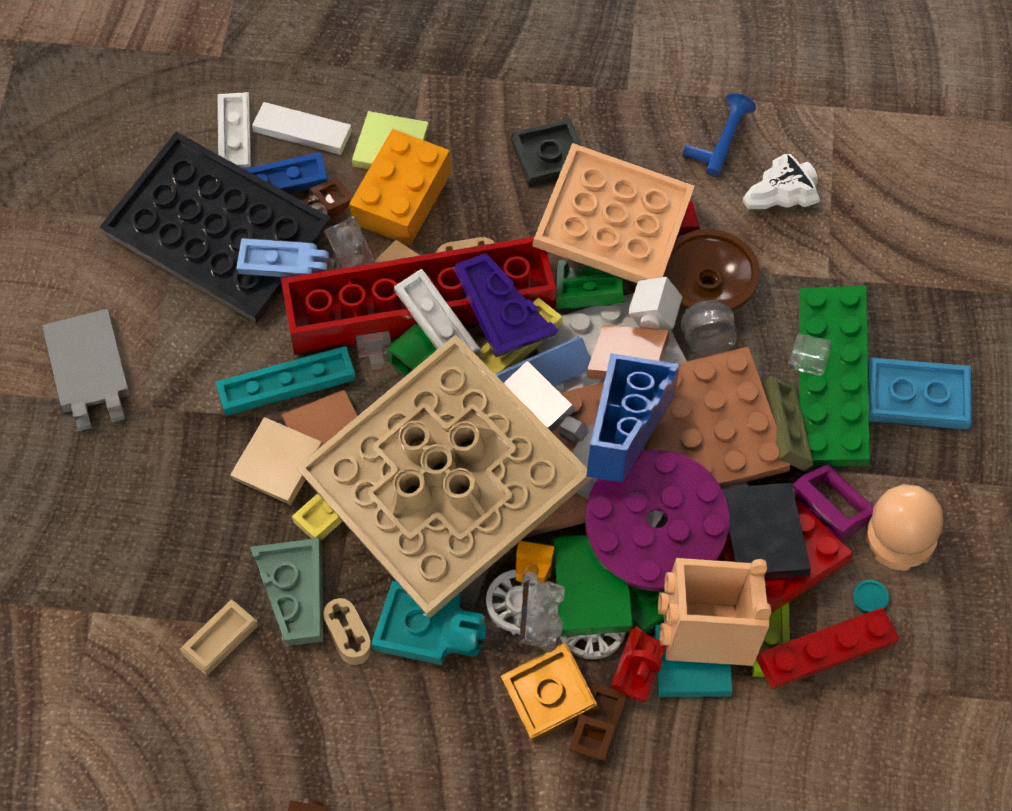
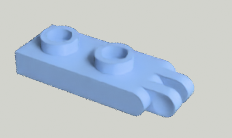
(280, 258)

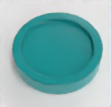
(870, 596)

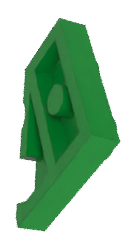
(587, 287)

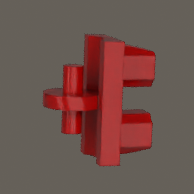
(638, 665)

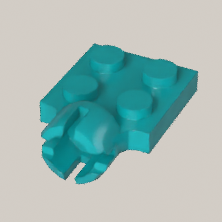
(411, 634)

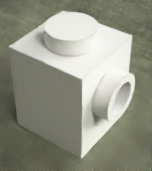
(655, 304)

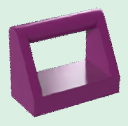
(824, 510)

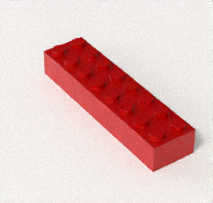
(339, 304)

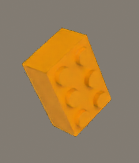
(401, 187)

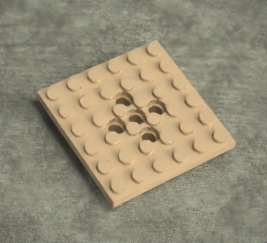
(434, 537)

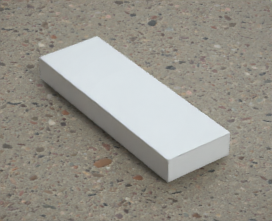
(234, 128)
(302, 128)
(432, 311)

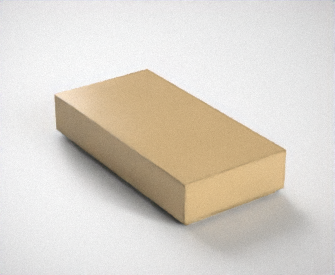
(219, 637)

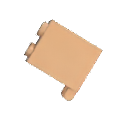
(714, 611)

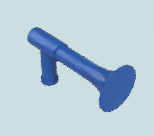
(739, 106)

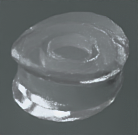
(709, 328)

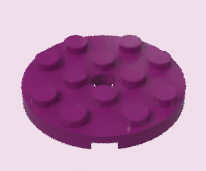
(664, 483)

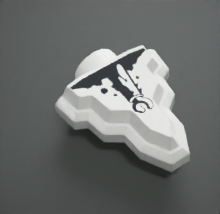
(784, 185)

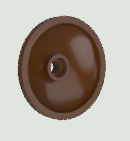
(713, 259)

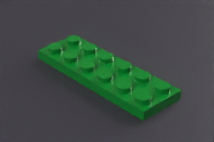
(838, 401)

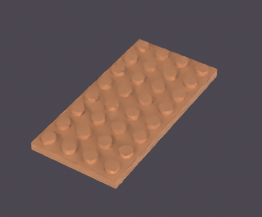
(714, 419)

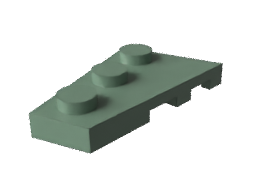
(295, 587)

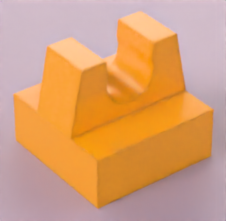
(534, 558)

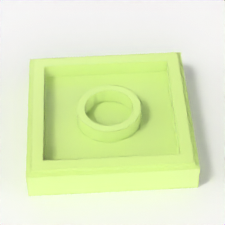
(375, 132)

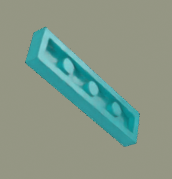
(285, 380)

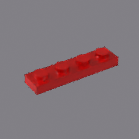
(827, 648)

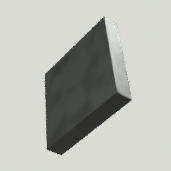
(544, 150)

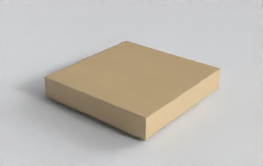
(272, 460)

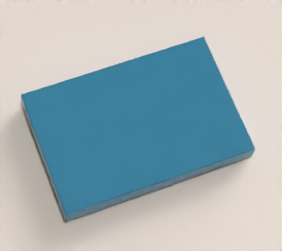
(919, 393)

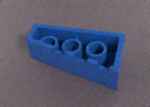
(629, 410)

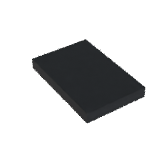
(768, 528)

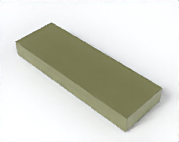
(790, 433)

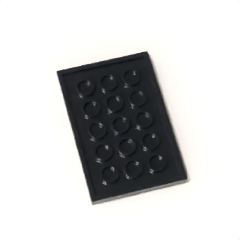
(195, 211)

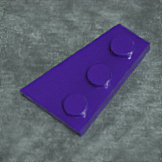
(500, 308)

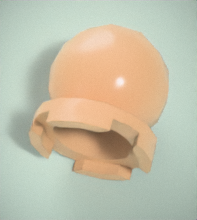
(905, 527)

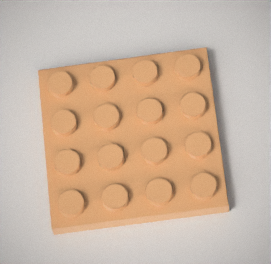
(613, 215)

